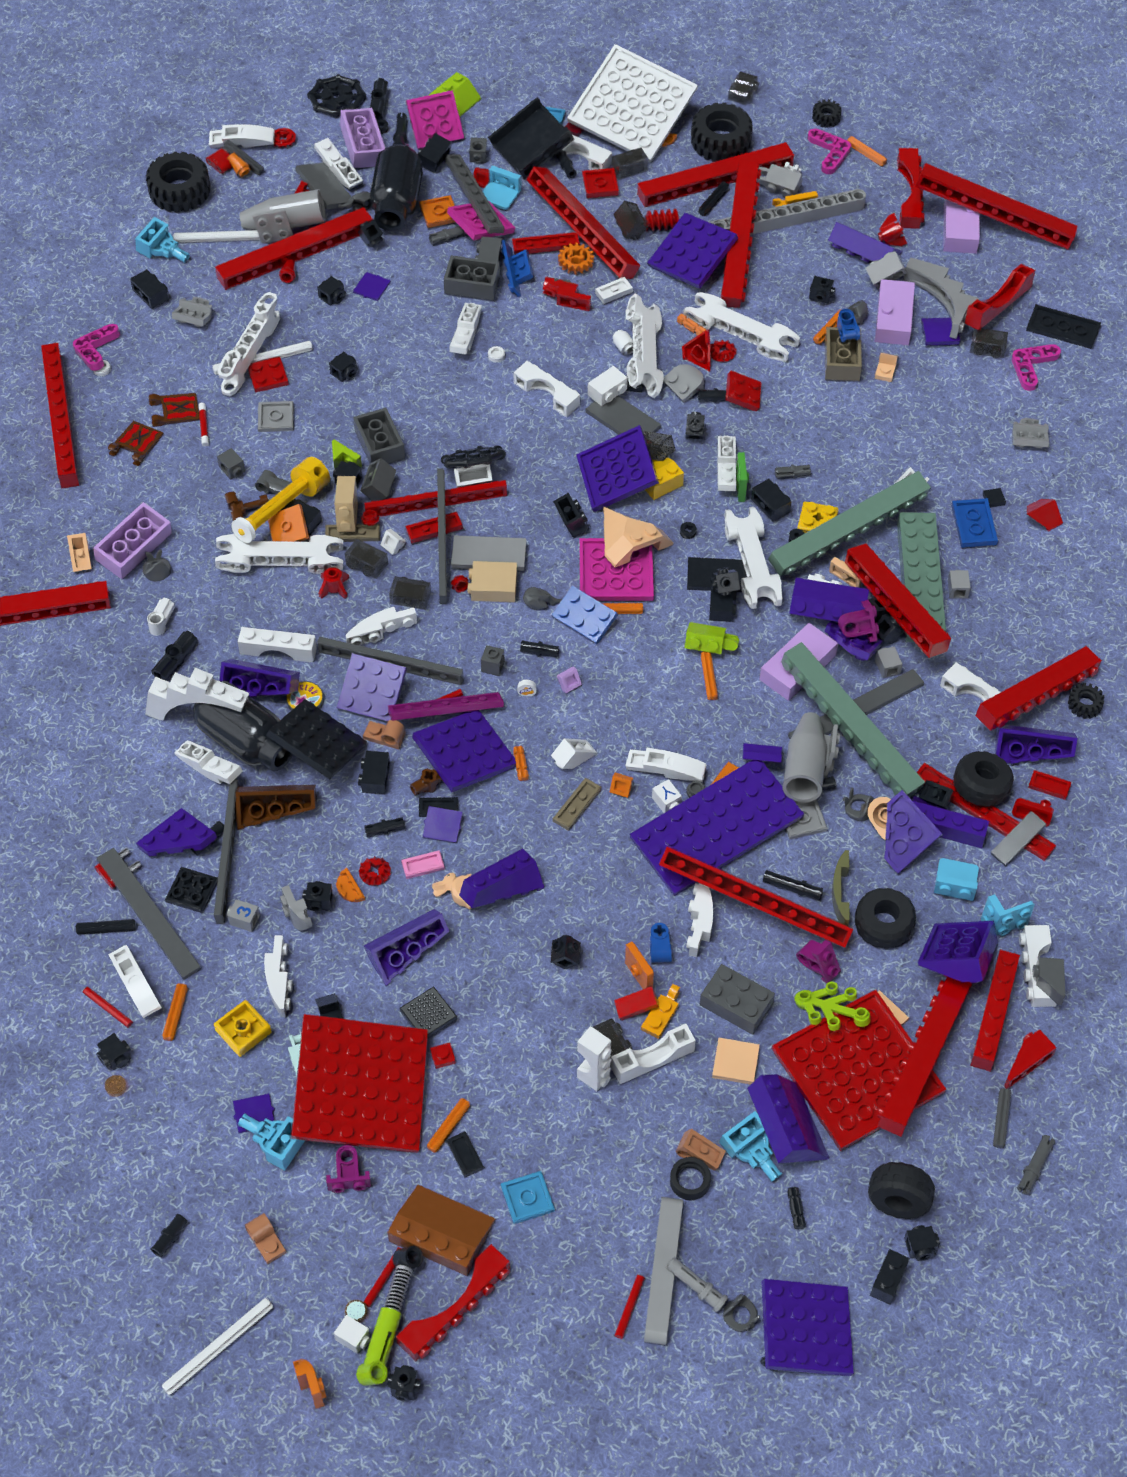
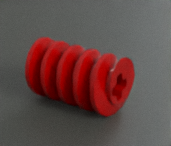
(661, 219)

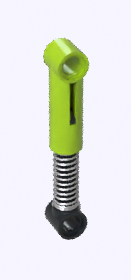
(388, 1318)

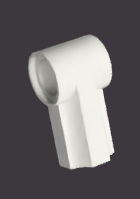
(160, 616)

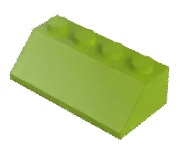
(464, 92)

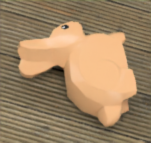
(452, 884)

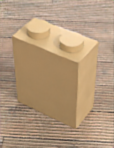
(346, 503)
(493, 581)

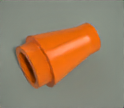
(240, 166)

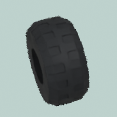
(983, 778)
(881, 933)
(901, 1190)

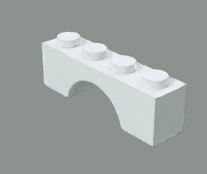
(597, 156)
(531, 377)
(298, 646)
(961, 681)
(1035, 942)
(634, 1063)
(596, 1066)

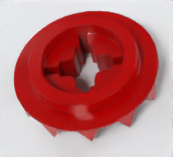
(284, 133)
(725, 355)
(372, 878)

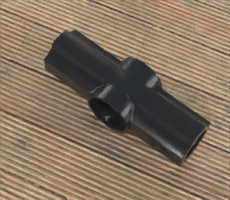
(378, 97)
(174, 655)

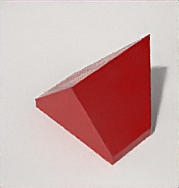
(698, 350)
(1046, 513)

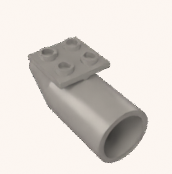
(280, 214)
(809, 758)

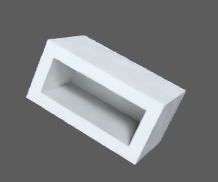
(607, 386)
(474, 475)

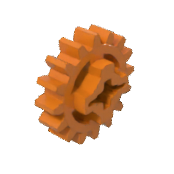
(576, 258)

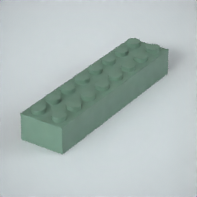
(921, 562)

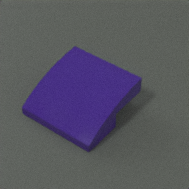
(938, 331)
(762, 752)

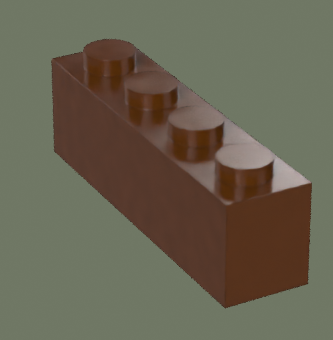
(269, 803)

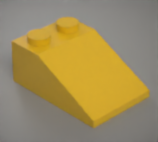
(669, 477)

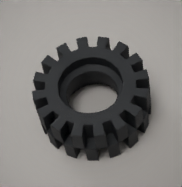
(826, 107)
(1089, 692)

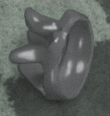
(157, 571)
(861, 815)
(740, 1300)

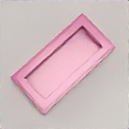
(423, 864)

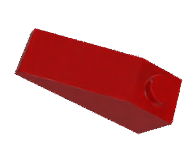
(1033, 1052)

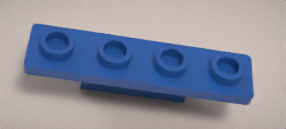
(518, 267)

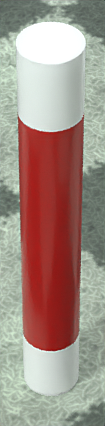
(203, 424)

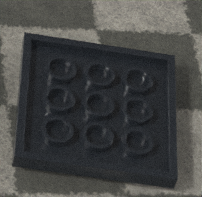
(317, 738)

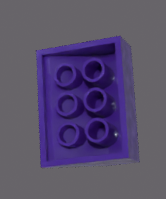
(960, 949)
(786, 1120)

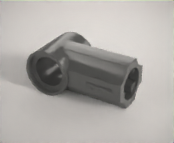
(270, 482)

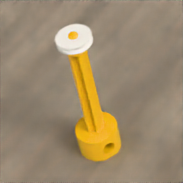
(307, 478)

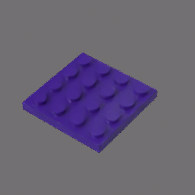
(692, 250)
(617, 468)
(464, 750)
(807, 1327)

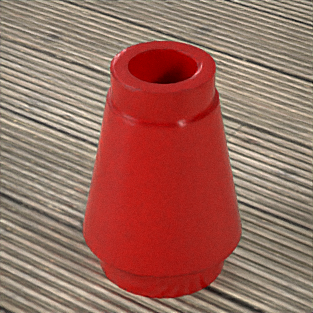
(287, 272)

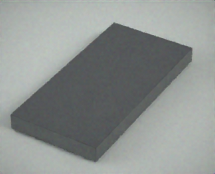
(320, 177)
(622, 416)

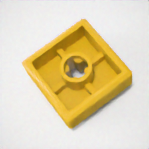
(814, 515)
(243, 1016)

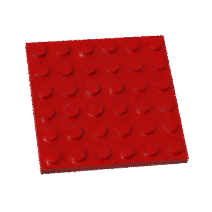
(850, 1069)
(359, 1084)

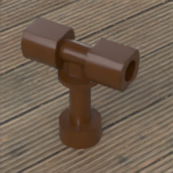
(238, 508)

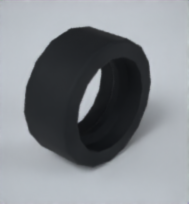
(690, 1194)

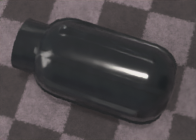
(395, 186)
(243, 732)

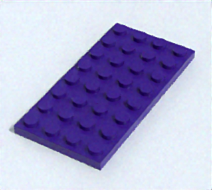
(719, 822)

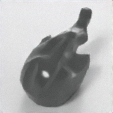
(358, 201)
(860, 311)
(537, 598)

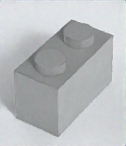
(887, 268)

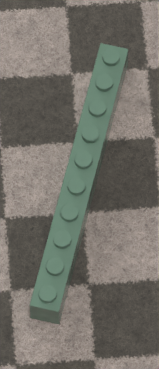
(849, 523)
(851, 721)

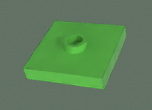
(742, 477)

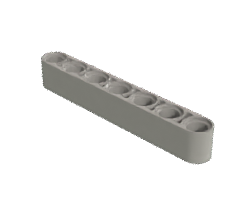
(662, 1278)

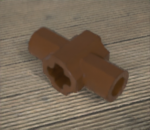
(426, 783)

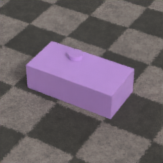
(361, 136)
(960, 228)
(894, 312)
(131, 540)
(782, 681)

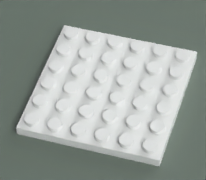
(632, 102)

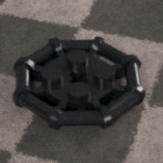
(332, 105)
(473, 457)

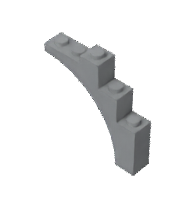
(948, 291)

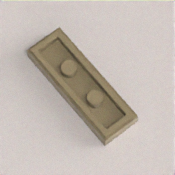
(362, 533)
(576, 804)

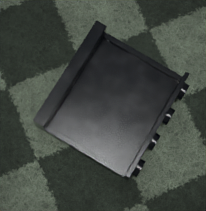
(530, 138)

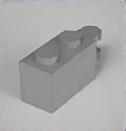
(780, 180)

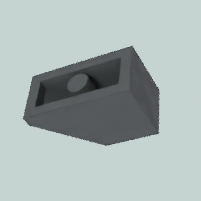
(1051, 978)

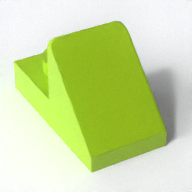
(344, 454)

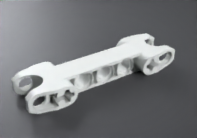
(767, 338)
(238, 360)
(643, 365)
(278, 553)
(758, 580)

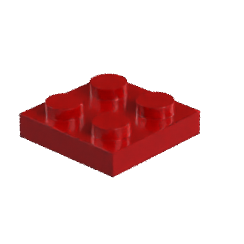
(600, 183)
(267, 374)
(743, 391)

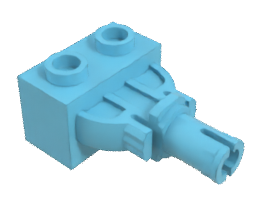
(159, 242)
(273, 1139)
(751, 1145)

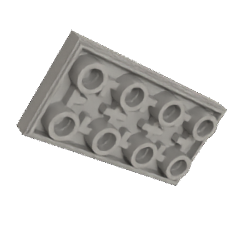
(487, 549)

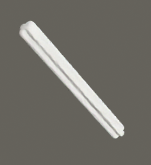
(216, 236)
(280, 352)
(217, 1346)

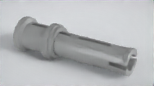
(704, 1290)

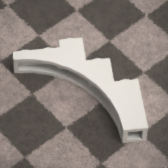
(196, 689)

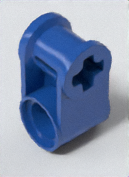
(847, 325)
(660, 945)

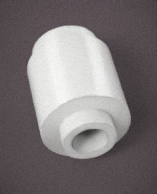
(623, 342)

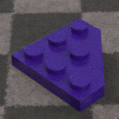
(857, 646)
(907, 832)
(176, 834)

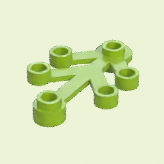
(806, 1000)

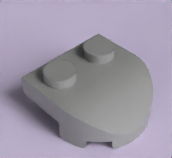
(194, 311)
(684, 381)
(1030, 433)
(295, 909)

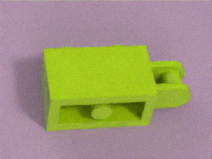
(709, 638)

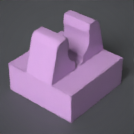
(569, 679)

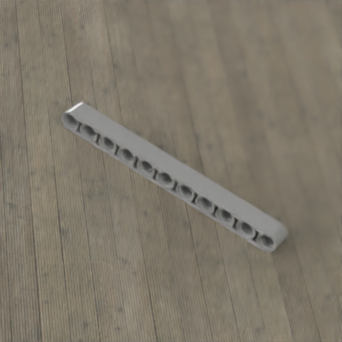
(803, 211)

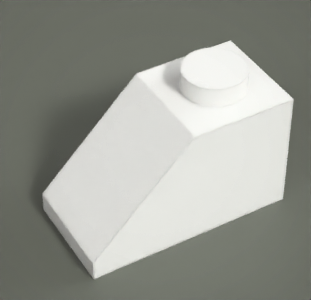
(572, 753)

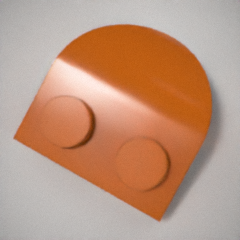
(307, 1379)

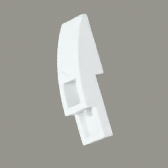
(242, 135)
(337, 164)
(466, 328)
(726, 463)
(372, 627)
(207, 763)
(667, 763)
(702, 916)
(277, 977)
(134, 981)

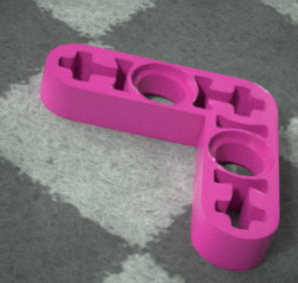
(838, 143)
(86, 345)
(1028, 360)

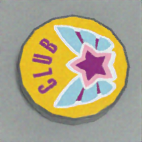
(308, 691)

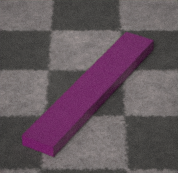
(445, 706)

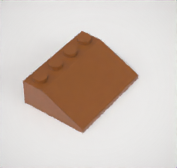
(441, 1229)

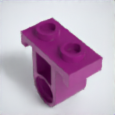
(862, 621)
(820, 959)
(348, 1172)

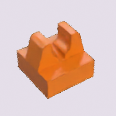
(621, 785)

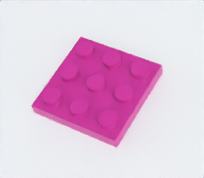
(434, 115)
(469, 221)

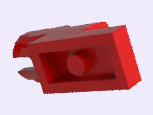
(566, 293)

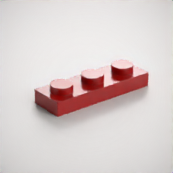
(429, 528)

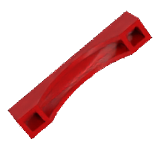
(908, 165)
(982, 312)
(995, 1010)
(422, 1334)

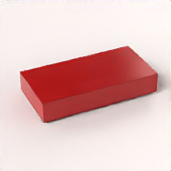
(1049, 784)
(636, 1003)

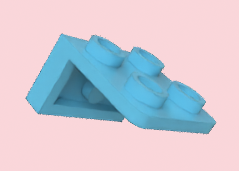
(502, 188)
(956, 879)
(1006, 919)

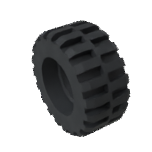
(721, 118)
(182, 195)

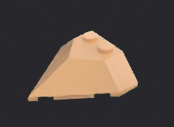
(627, 535)

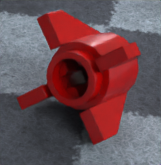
(891, 232)
(333, 582)

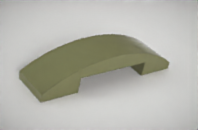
(840, 908)

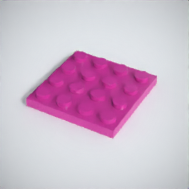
(610, 583)

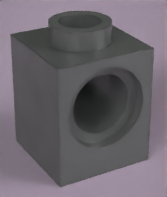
(478, 150)
(231, 463)
(492, 660)

